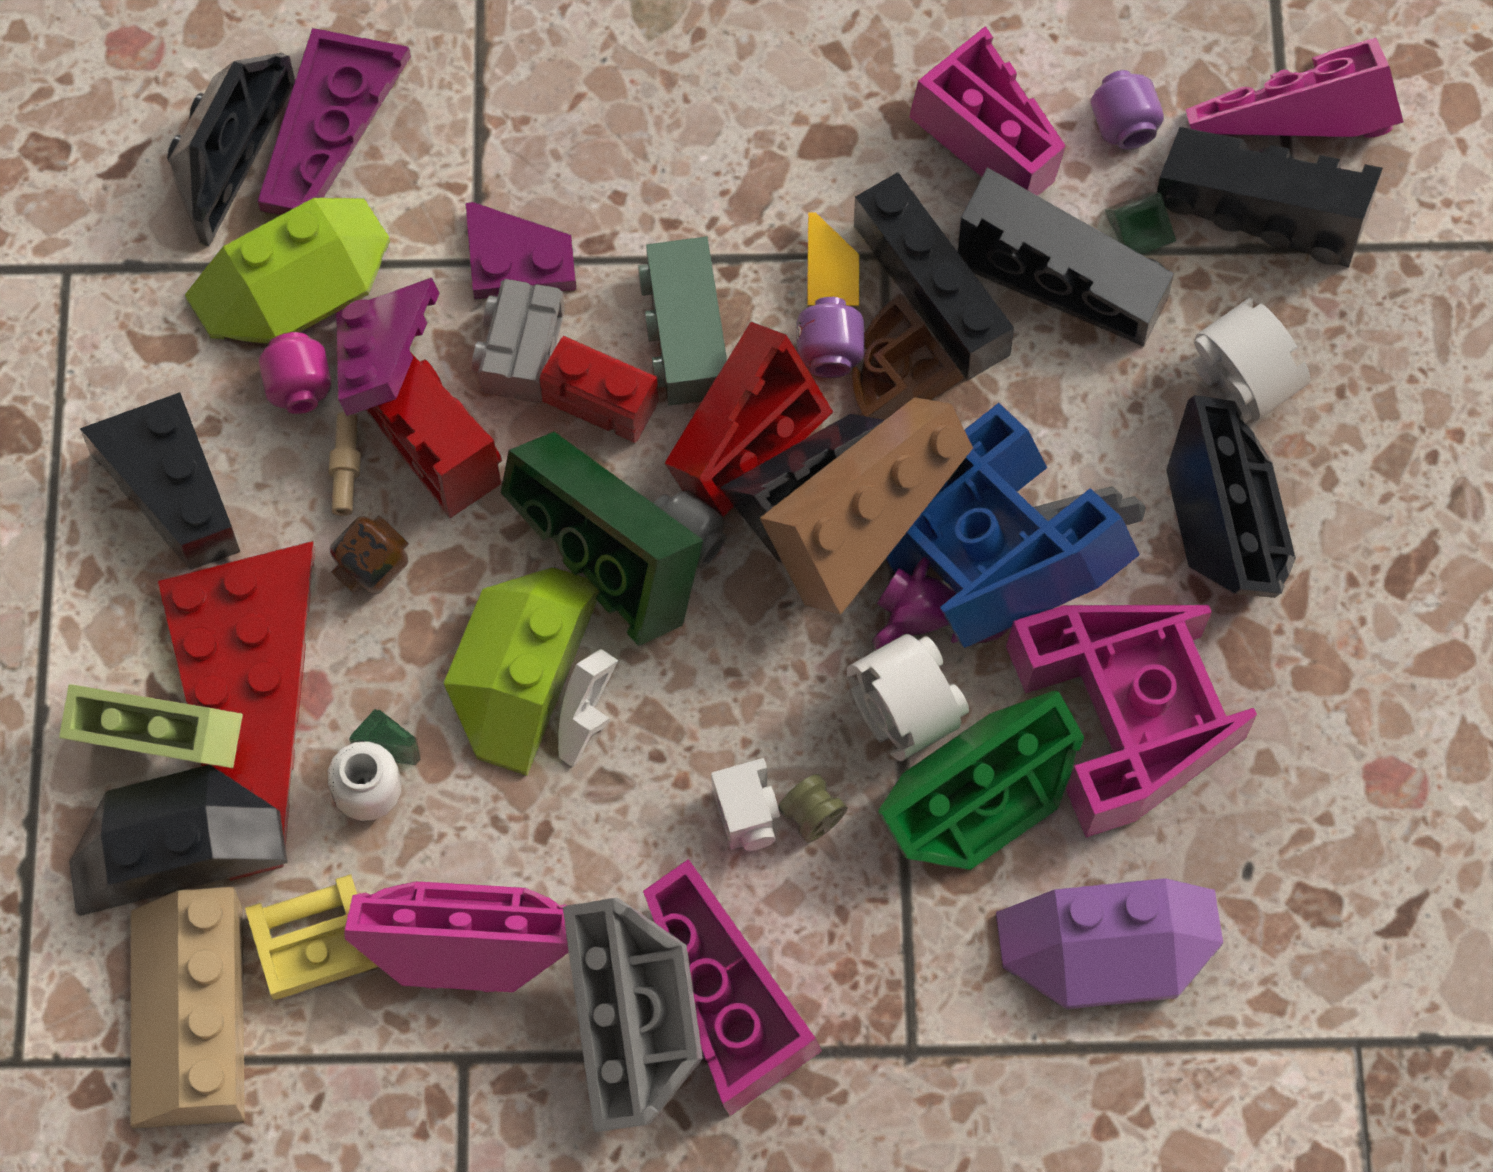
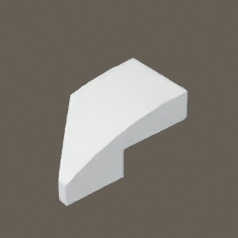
(578, 716)

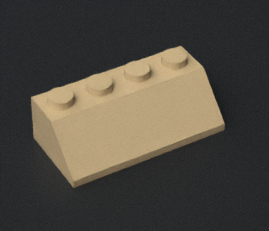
(187, 1010)

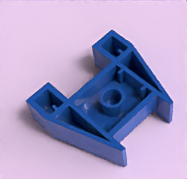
(999, 547)

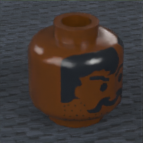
(368, 555)

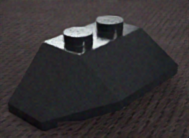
(226, 136)
(1228, 501)
(172, 838)

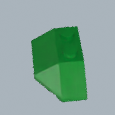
(985, 784)

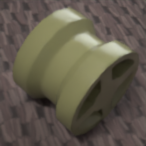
(812, 808)

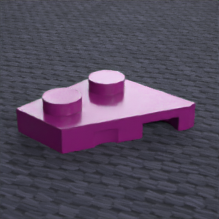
(516, 250)

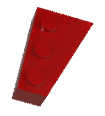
(749, 415)
(439, 440)

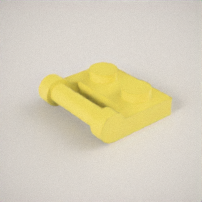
(309, 954)

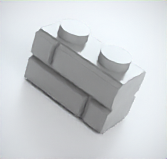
(520, 339)

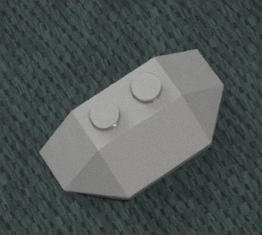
(631, 1011)

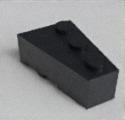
(166, 475)
(778, 477)

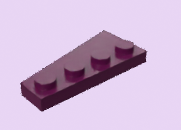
(328, 111)

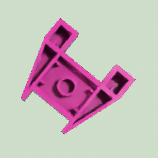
(1146, 695)

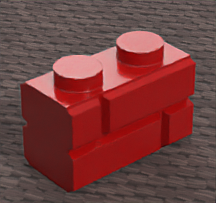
(599, 389)

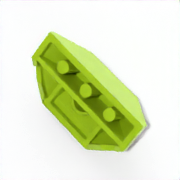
(291, 271)
(518, 662)

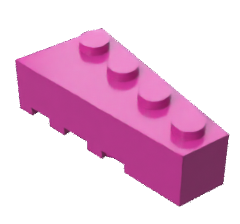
(743, 1016)

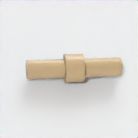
(344, 464)

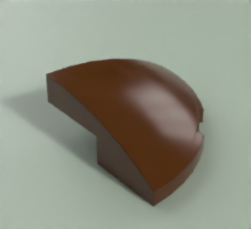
(900, 362)

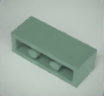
(683, 318)

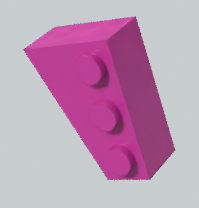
(986, 118)

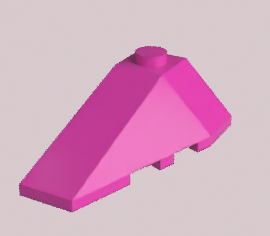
(1342, 96)

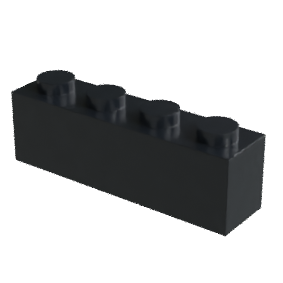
(933, 276)

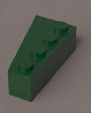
(607, 532)

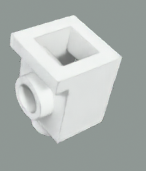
(745, 805)

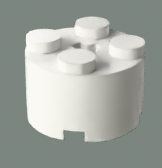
(1250, 359)
(907, 695)

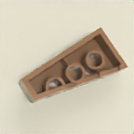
(864, 501)

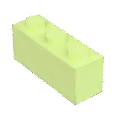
(151, 725)

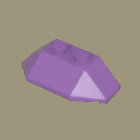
(1111, 941)

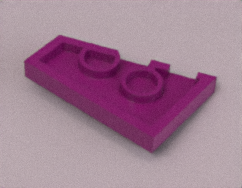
(376, 344)

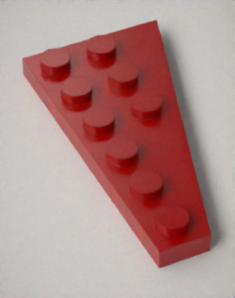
(243, 652)

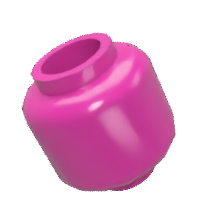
(295, 372)

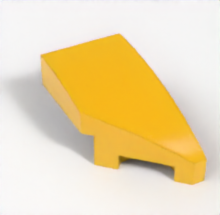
(831, 264)

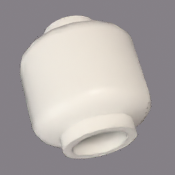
(364, 781)

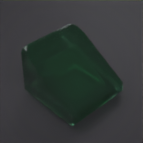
(1142, 222)
(386, 732)

